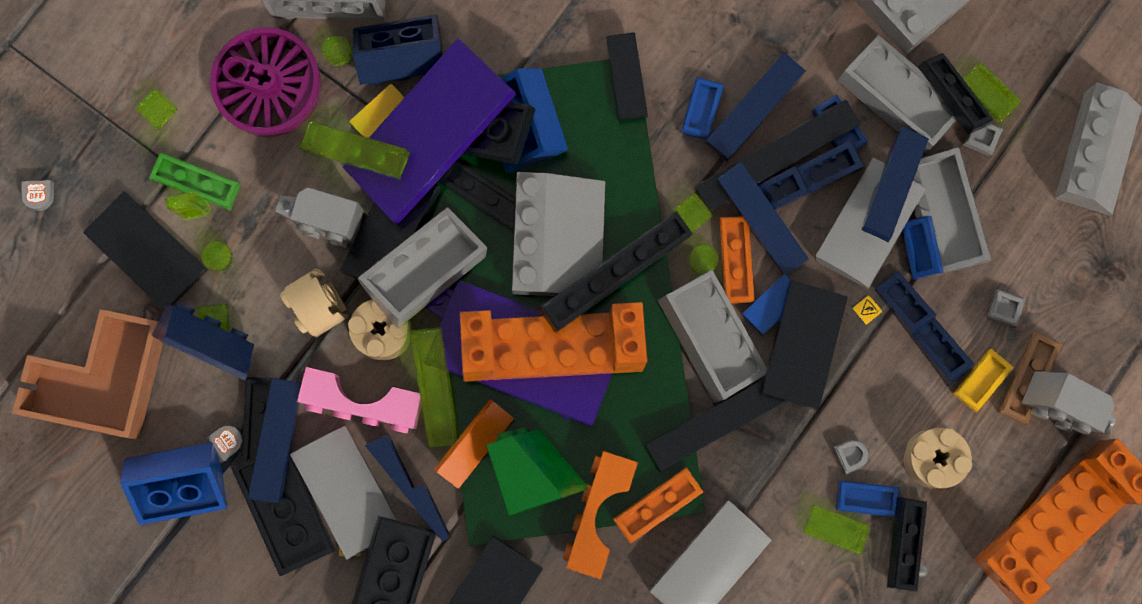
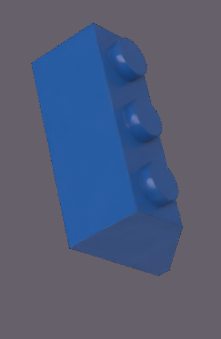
(545, 134)
(174, 483)

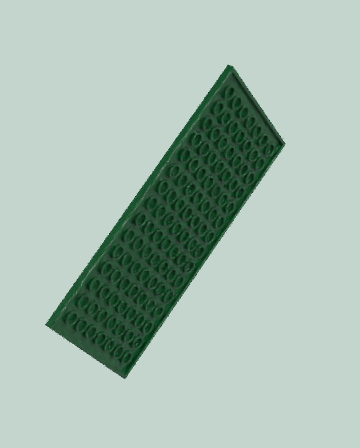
(635, 404)

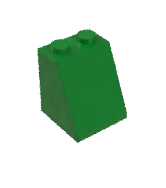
(531, 470)

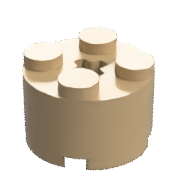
(314, 303)
(363, 329)
(954, 461)

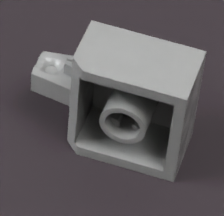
(323, 215)
(1070, 403)

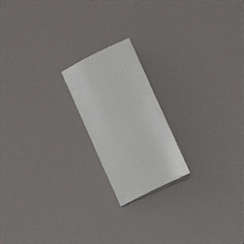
(897, 92)
(952, 210)
(854, 251)
(423, 267)
(713, 336)
(343, 489)
(712, 559)

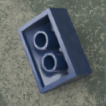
(396, 49)
(205, 339)

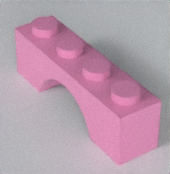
(324, 390)

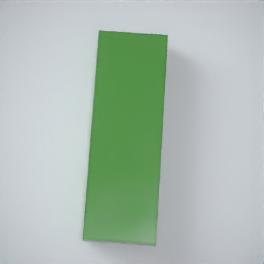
(191, 178)

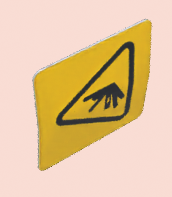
(867, 309)

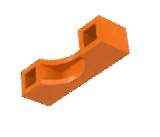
(588, 552)

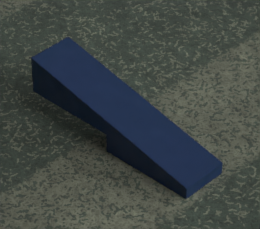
(755, 106)
(812, 175)
(894, 183)
(762, 219)
(924, 329)
(275, 441)
(420, 496)

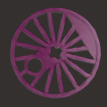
(229, 61)

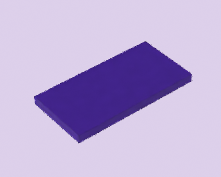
(436, 126)
(569, 396)

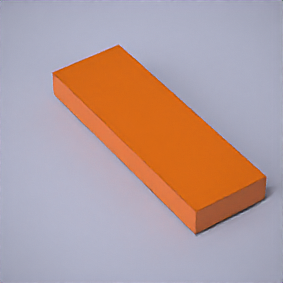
(736, 260)
(471, 445)
(658, 505)

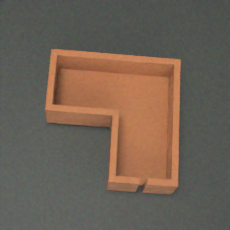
(105, 394)

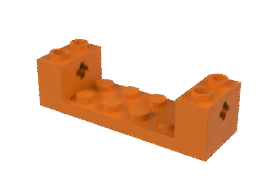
(532, 349)
(1062, 521)

